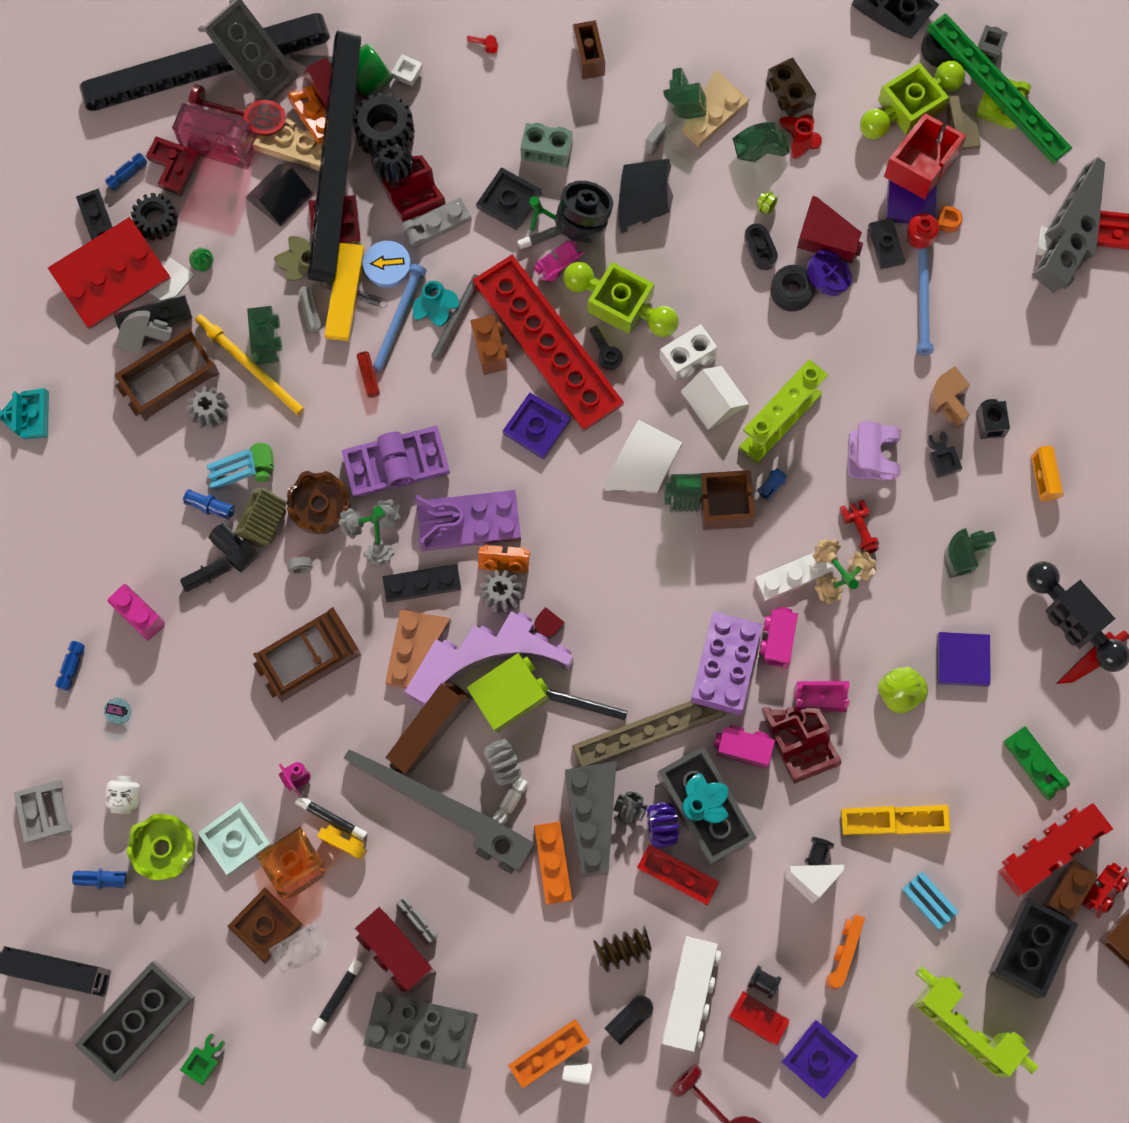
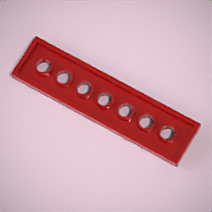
(544, 357)

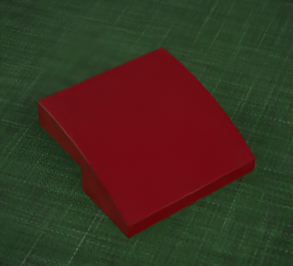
(350, 220)

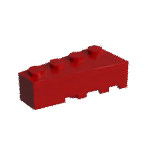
(1054, 848)

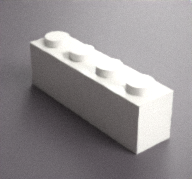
(689, 994)

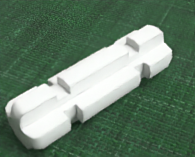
(510, 801)

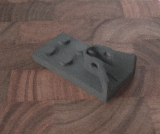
(249, 50)

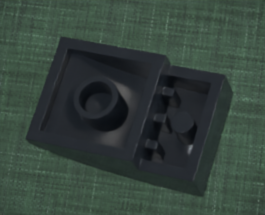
(898, 16)

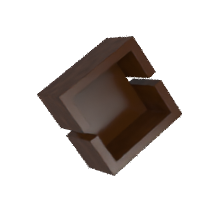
(725, 500)

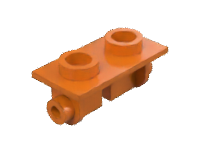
(493, 558)

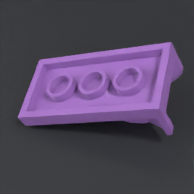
(468, 520)

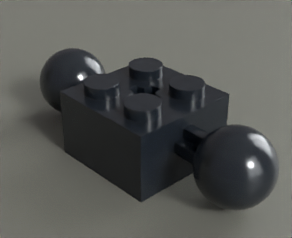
(1079, 615)

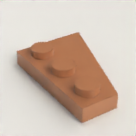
(411, 644)

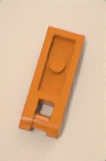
(311, 112)
(845, 952)

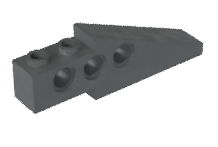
(1073, 230)

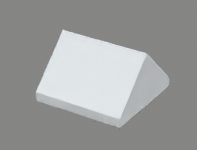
(713, 396)
(814, 879)

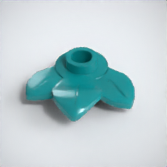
(437, 306)
(708, 797)

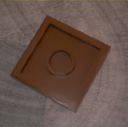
(264, 924)

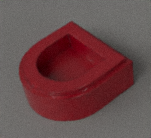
(548, 623)

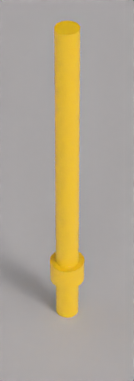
(216, 334)

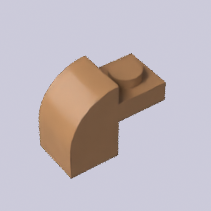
(946, 394)

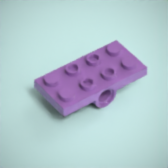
(395, 461)
(726, 663)

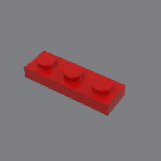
(678, 875)

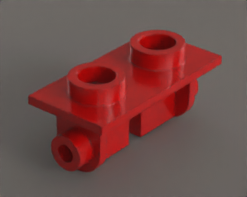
(1102, 898)

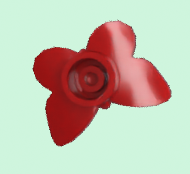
(802, 133)

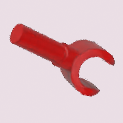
(490, 43)

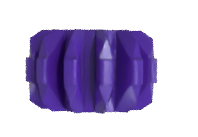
(662, 824)

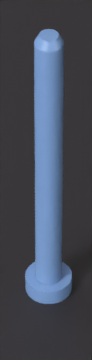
(416, 272)
(924, 346)

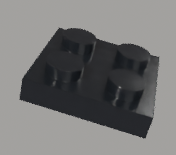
(508, 198)

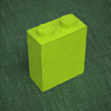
(509, 692)

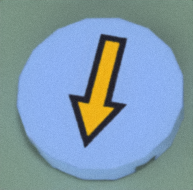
(386, 264)

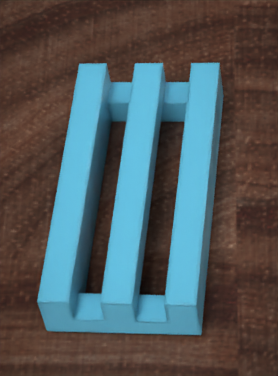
(216, 473)
(935, 891)

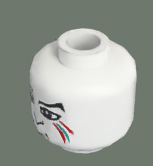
(122, 795)

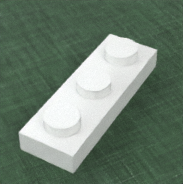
(791, 576)

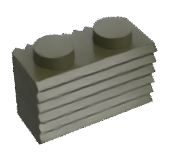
(261, 518)

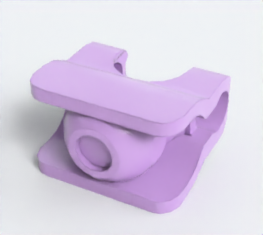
(865, 454)

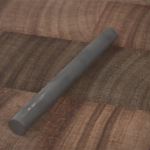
(454, 320)

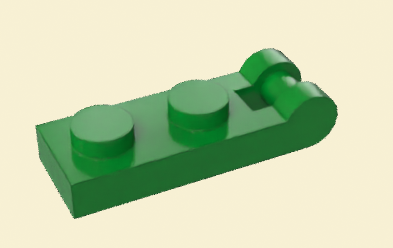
(1036, 763)

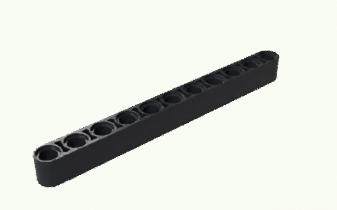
(193, 65)
(334, 157)

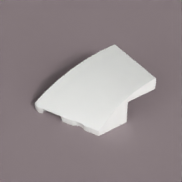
(643, 460)

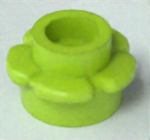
(767, 202)

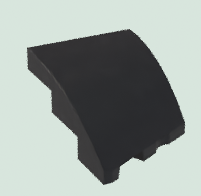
(644, 192)

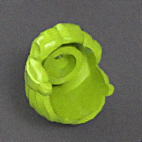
(903, 689)

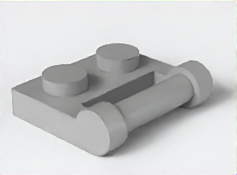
(34, 815)

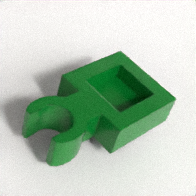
(201, 1062)

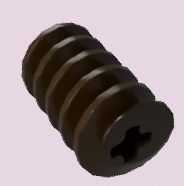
(623, 949)

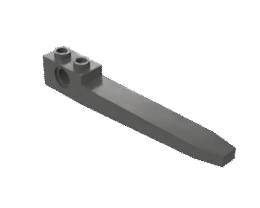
(486, 829)

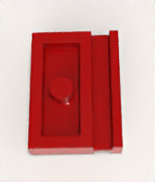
(1113, 230)

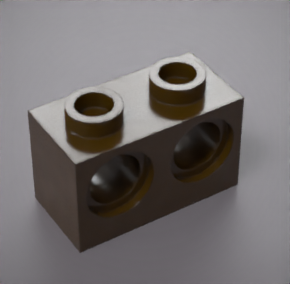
(795, 85)

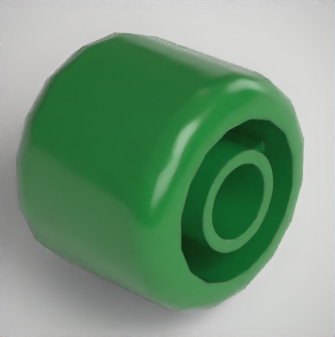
(371, 72)

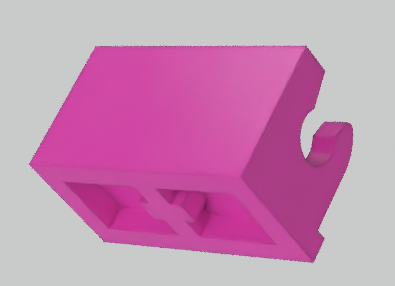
(825, 695)

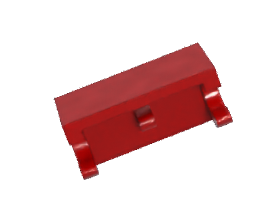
(759, 1018)

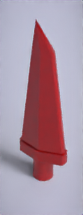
(1088, 662)

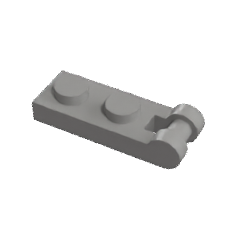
(436, 222)

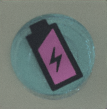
(117, 711)

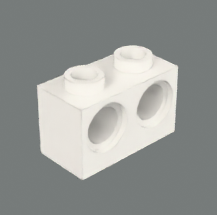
(684, 348)

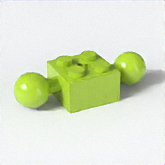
(910, 97)
(607, 302)

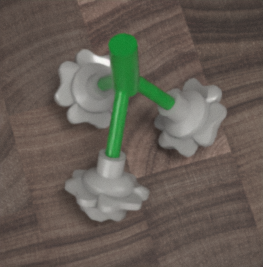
(382, 516)

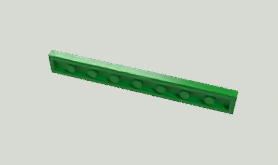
(999, 88)

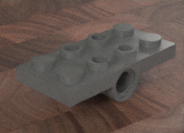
(421, 1030)

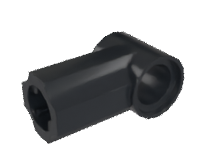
(237, 551)
(627, 1021)

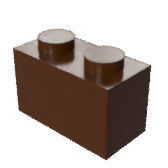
(589, 49)
(1070, 889)

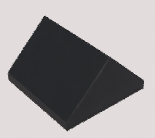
(280, 194)

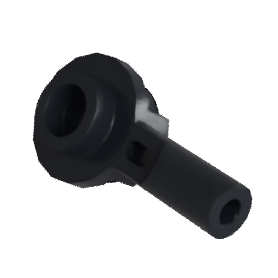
(609, 356)

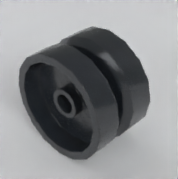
(583, 211)

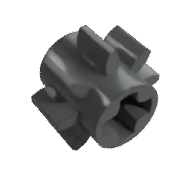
(630, 807)

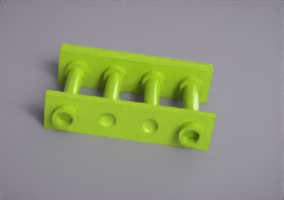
(782, 411)

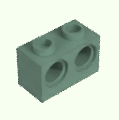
(545, 151)

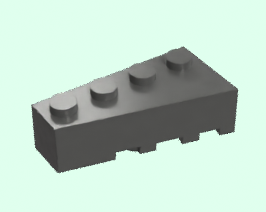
(592, 812)

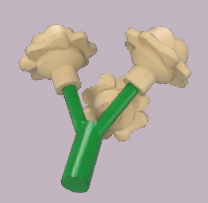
(860, 567)

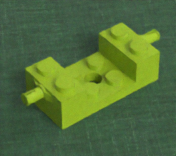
(998, 1055)

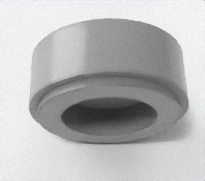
(299, 565)

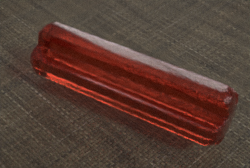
(368, 374)

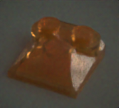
(292, 864)

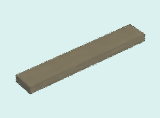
(644, 733)

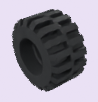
(383, 109)

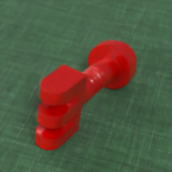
(868, 544)

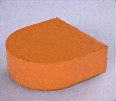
(949, 219)

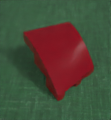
(416, 193)
(802, 741)

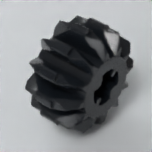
(393, 163)

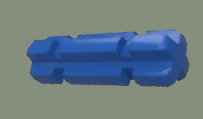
(126, 171)
(69, 665)

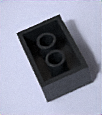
(1033, 948)

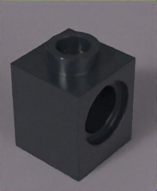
(990, 428)

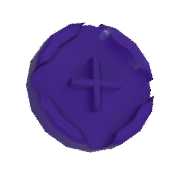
(829, 273)

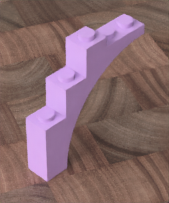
(480, 647)

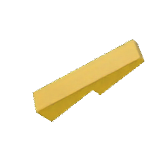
(344, 292)
(896, 820)

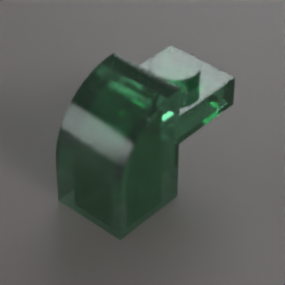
(685, 99)
(759, 140)
(960, 554)

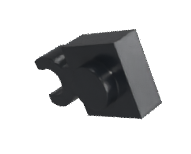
(943, 459)

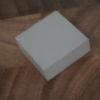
(655, 138)

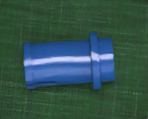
(772, 483)

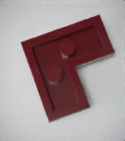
(178, 163)

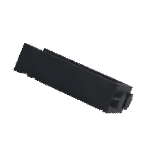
(54, 971)

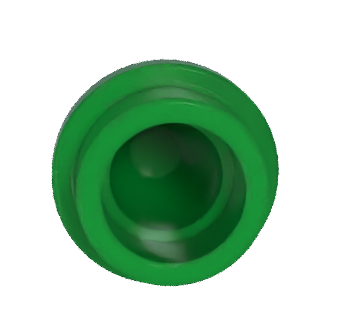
(201, 259)

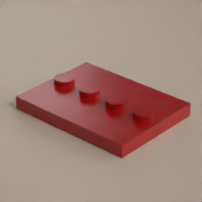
(109, 273)

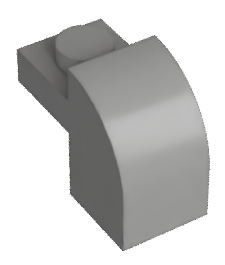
(136, 326)

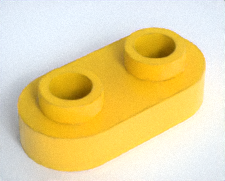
(333, 837)

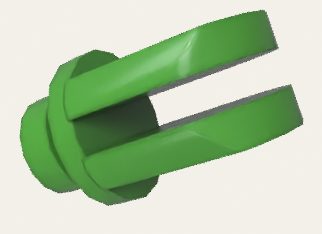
(263, 461)

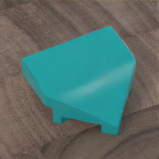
(27, 413)

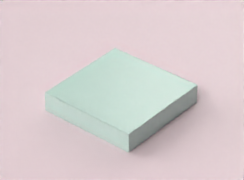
(234, 838)

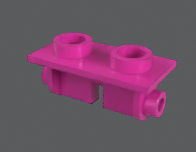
(551, 268)
(294, 776)

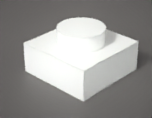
(407, 70)

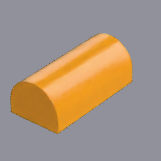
(1047, 473)

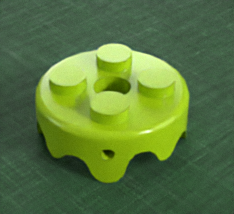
(143, 843)

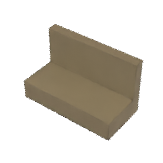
(964, 120)

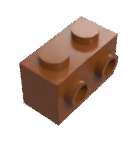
(489, 345)

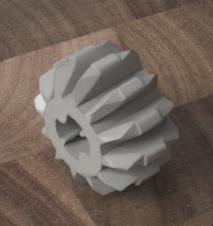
(199, 403)
(509, 587)
(502, 762)

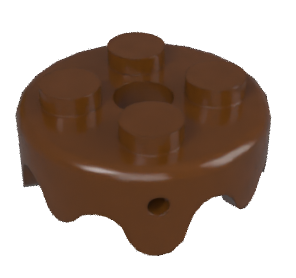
(312, 487)

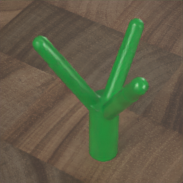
(538, 209)

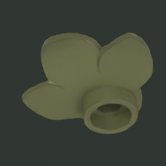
(295, 259)

